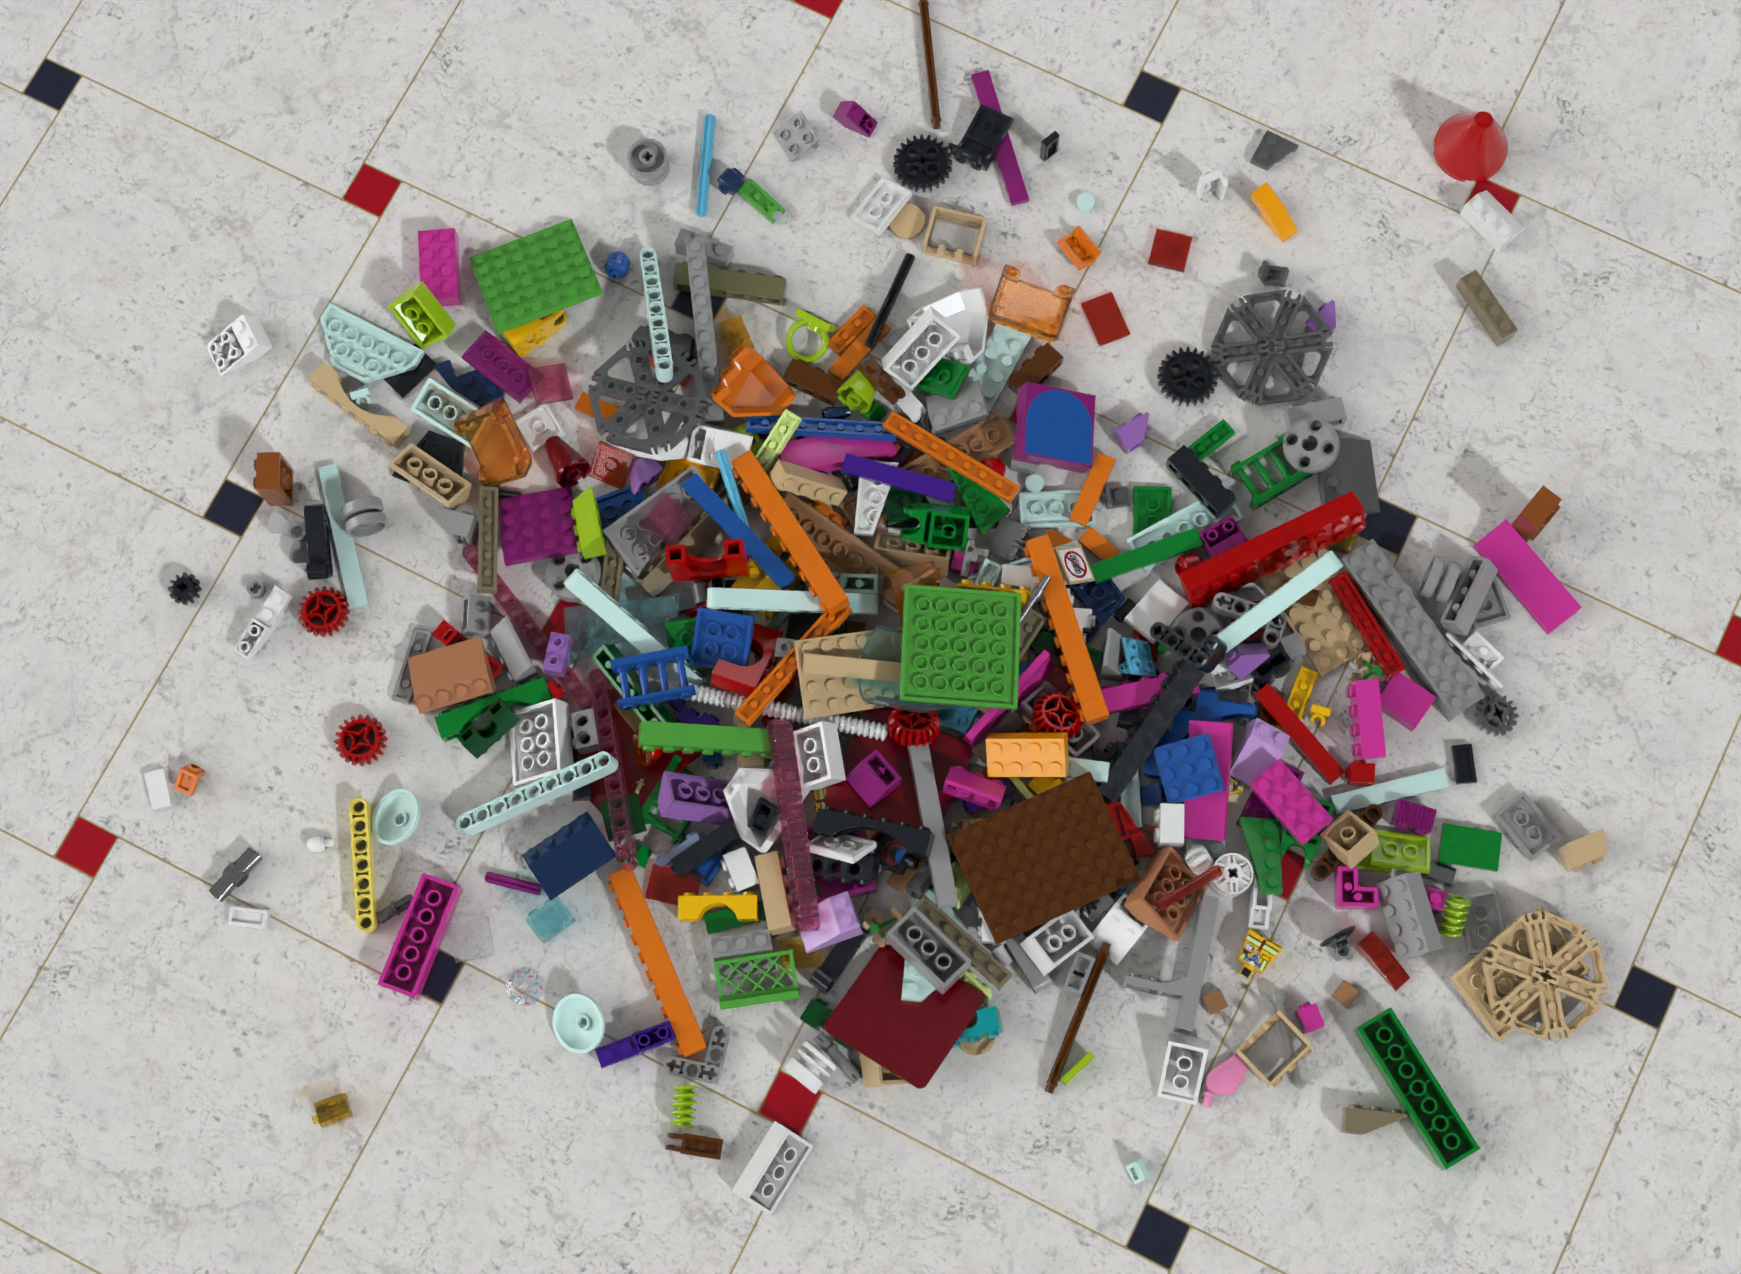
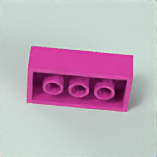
(440, 264)
(1366, 719)
(1290, 802)

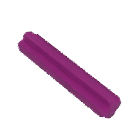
(513, 883)

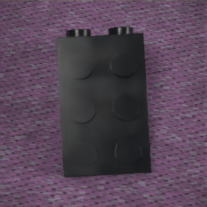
(982, 138)

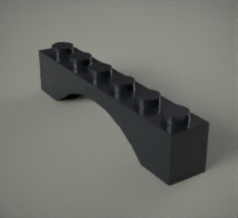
(834, 824)

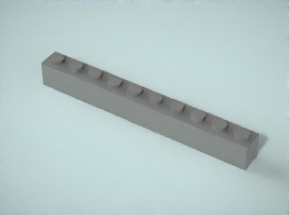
(704, 325)

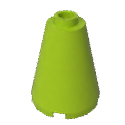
(857, 393)

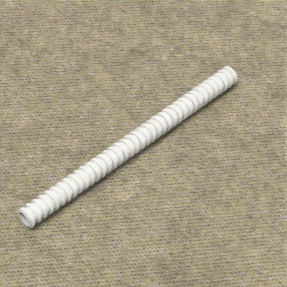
(786, 711)

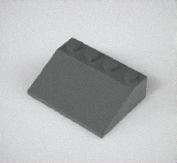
(1351, 472)

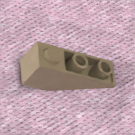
(1363, 1121)

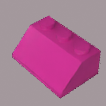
(974, 788)

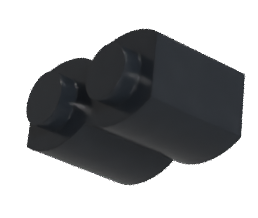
(1274, 667)

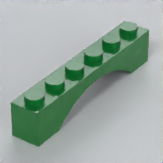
(456, 721)

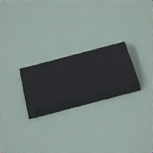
(406, 381)

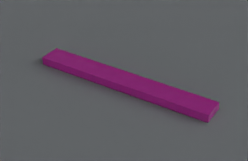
(1005, 155)

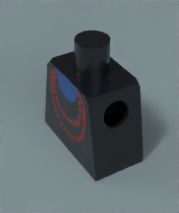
(894, 856)

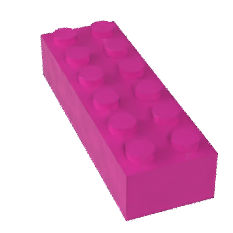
(420, 936)

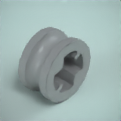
(261, 592)

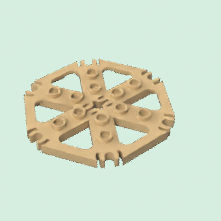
(1559, 962)

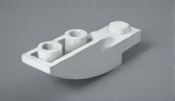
(264, 624)
(1259, 906)

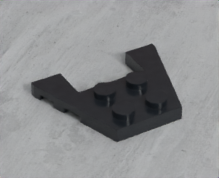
(444, 450)

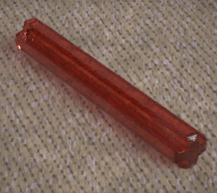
(1188, 888)

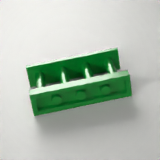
(1274, 489)
(678, 836)

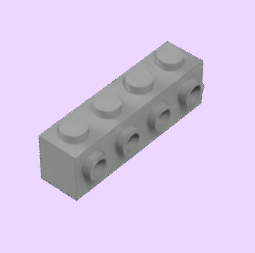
(1469, 595)

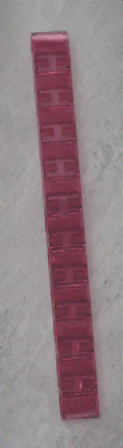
(532, 634)
(617, 777)
(793, 825)

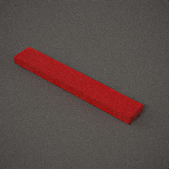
(1366, 625)
(1298, 733)

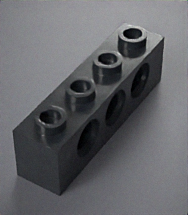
(868, 869)

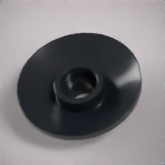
(1339, 938)

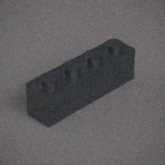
(1201, 481)

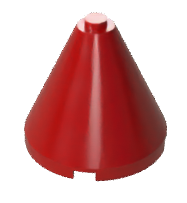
(1470, 146)

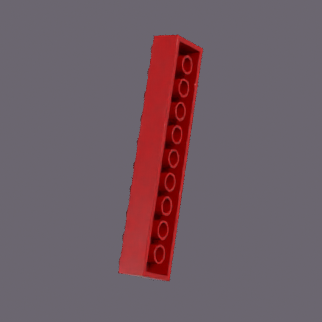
(1273, 550)

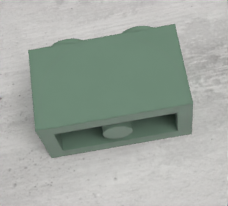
(862, 583)

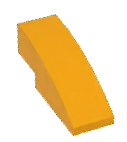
(1273, 212)

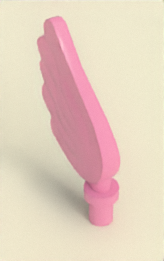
(1224, 1078)

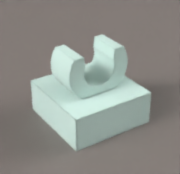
(360, 392)
(1139, 1171)

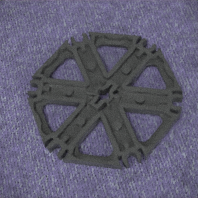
(1278, 335)
(651, 409)

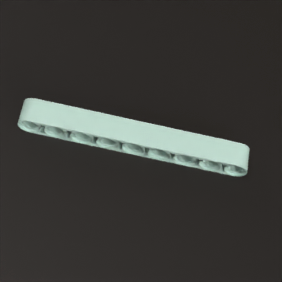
(656, 315)
(1279, 600)
(783, 601)
(624, 622)
(528, 792)

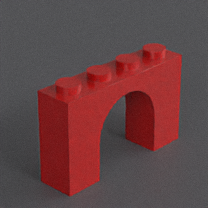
(690, 568)
(746, 679)

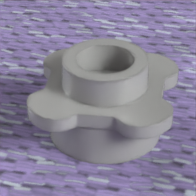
(1347, 952)

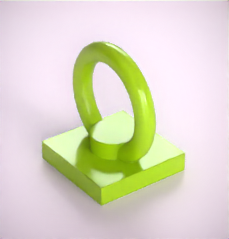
(815, 324)

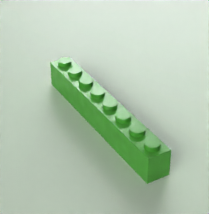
(704, 739)

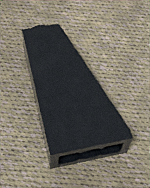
(706, 849)

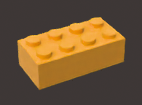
(1027, 754)

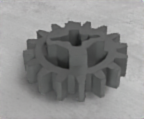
(1494, 707)

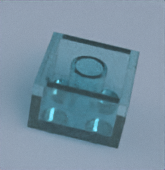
(550, 919)

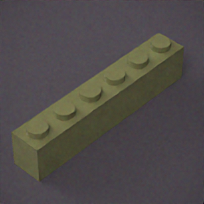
(737, 284)

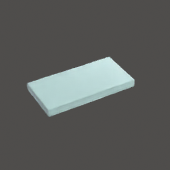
(1049, 509)

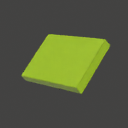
(1401, 852)

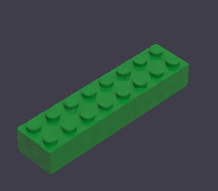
(1416, 1089)

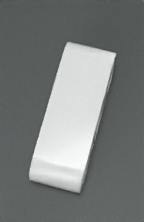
(909, 405)

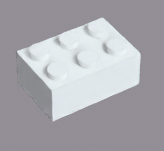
(819, 756)
(1056, 941)

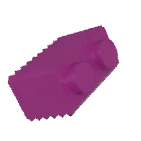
(1413, 817)

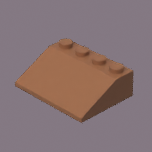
(451, 675)
(1161, 876)

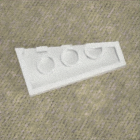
(870, 504)

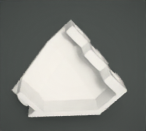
(969, 316)
(672, 424)
(742, 797)

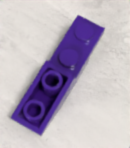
(691, 715)
(636, 1044)

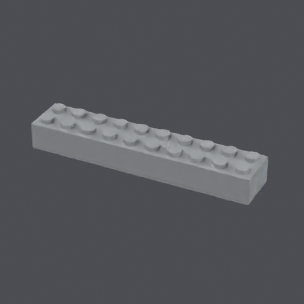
(1411, 630)

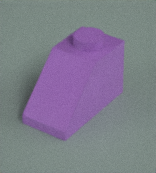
(644, 473)
(1245, 658)

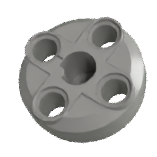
(1311, 445)
(557, 574)
(1197, 631)

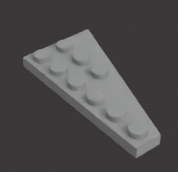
(631, 537)

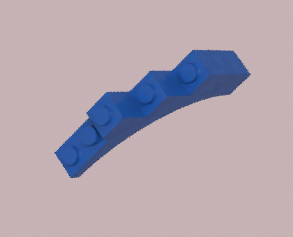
(1207, 709)

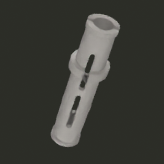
(838, 1057)

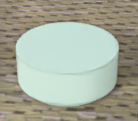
(1085, 202)
(1034, 483)

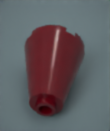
(565, 462)

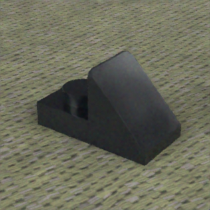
(1110, 750)
(763, 816)

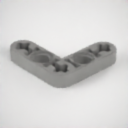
(709, 1063)

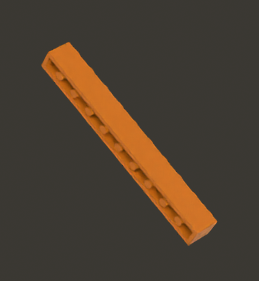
(790, 533)
(1067, 631)
(658, 962)

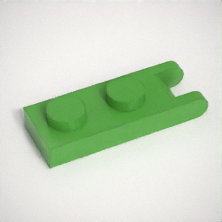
(760, 200)

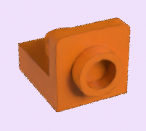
(188, 779)

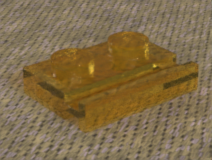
(801, 958)

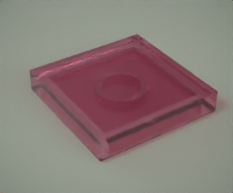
(550, 384)
(668, 520)

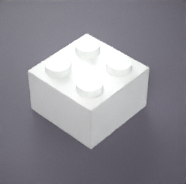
(1169, 825)

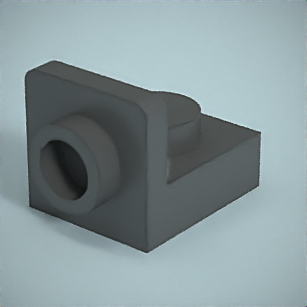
(1115, 497)

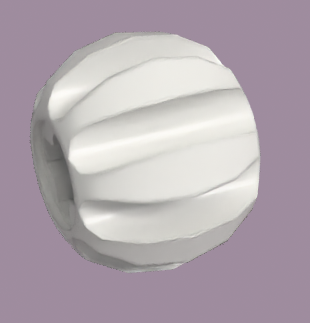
(1199, 859)

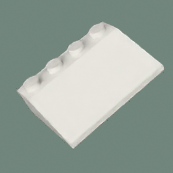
(540, 741)

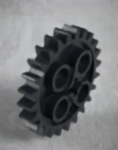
(923, 178)
(1192, 392)

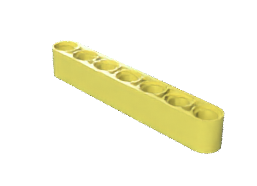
(357, 858)

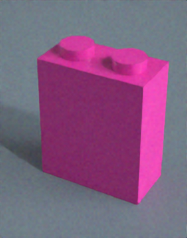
(1405, 701)

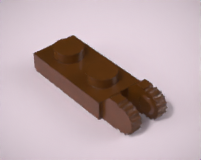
(881, 380)
(697, 1145)

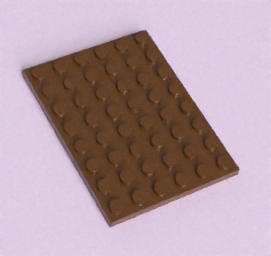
(1043, 857)

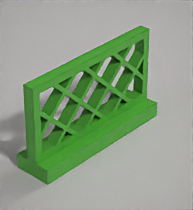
(762, 995)

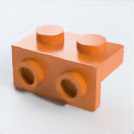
(1079, 248)

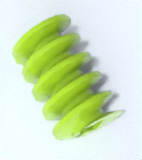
(1455, 916)
(683, 1106)

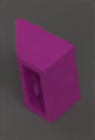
(1222, 536)
(873, 778)

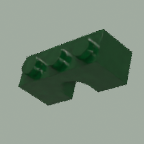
(480, 740)
(818, 1013)

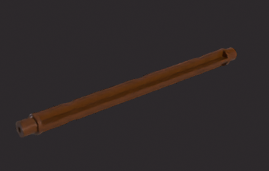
(930, 66)
(1077, 1018)

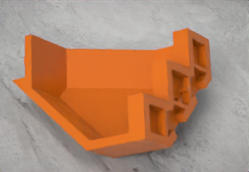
(751, 386)

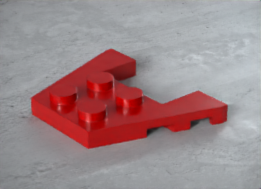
(1129, 830)

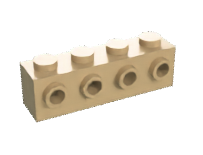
(808, 483)
(774, 892)

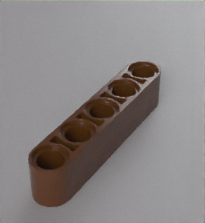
(1329, 865)

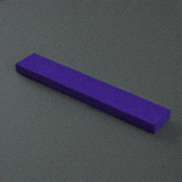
(898, 478)

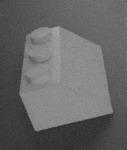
(965, 408)
(512, 652)
(743, 945)

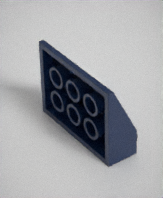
(569, 855)

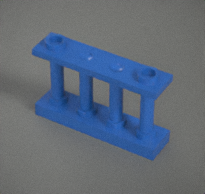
(641, 663)

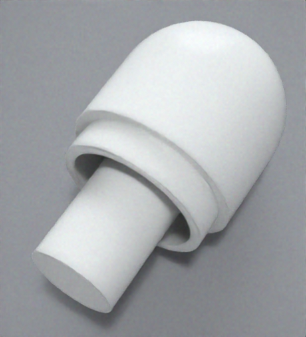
(319, 843)

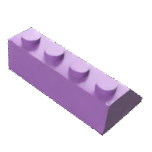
(693, 798)

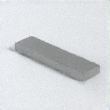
(418, 645)

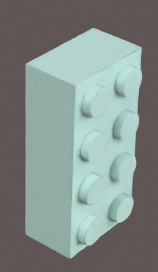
(442, 407)

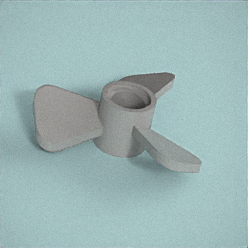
(279, 525)

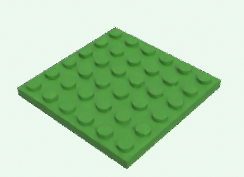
(535, 276)
(960, 647)

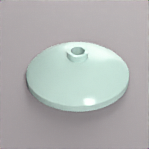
(396, 817)
(570, 1023)

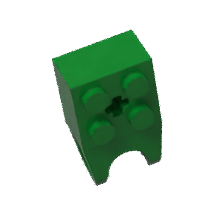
(933, 524)
(1311, 846)

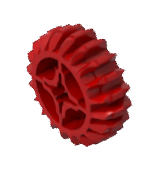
(308, 614)
(1063, 708)
(913, 727)
(365, 733)

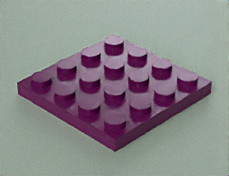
(537, 526)

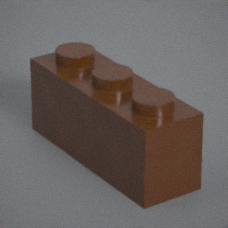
(1037, 368)
(813, 381)

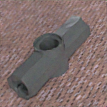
(235, 874)
(923, 880)

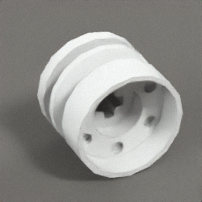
(1235, 886)
(810, 1067)

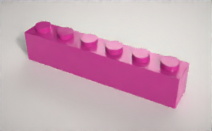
(1134, 695)

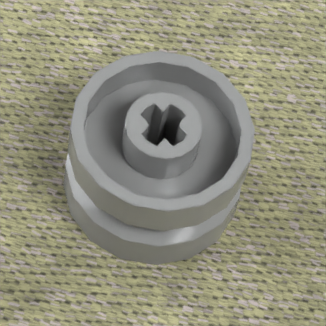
(648, 162)
(364, 517)
(1442, 580)

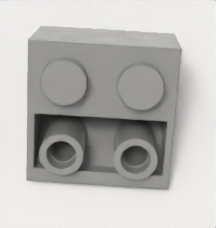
(461, 526)

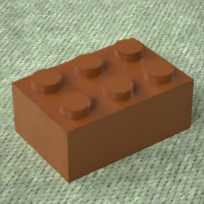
(274, 478)
(1537, 514)

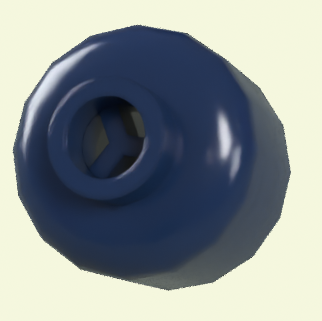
(730, 181)

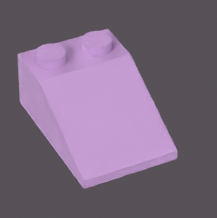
(1257, 750)
(837, 923)

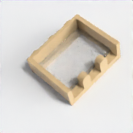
(954, 235)
(1274, 1049)

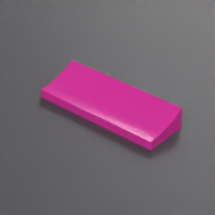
(829, 453)
(1527, 577)
(1027, 684)
(1207, 815)

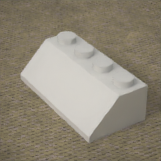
(920, 348)
(772, 1168)

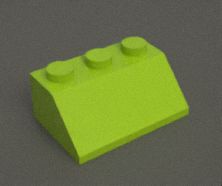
(422, 315)
(588, 525)

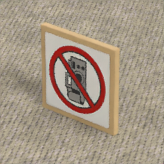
(1074, 565)

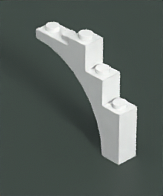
(1022, 576)

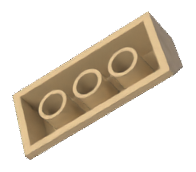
(431, 476)
(911, 553)

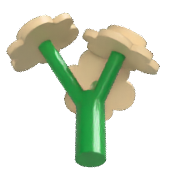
(1363, 662)
(875, 922)

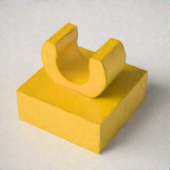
(1319, 712)

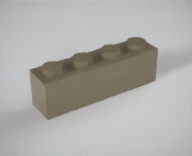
(1486, 308)

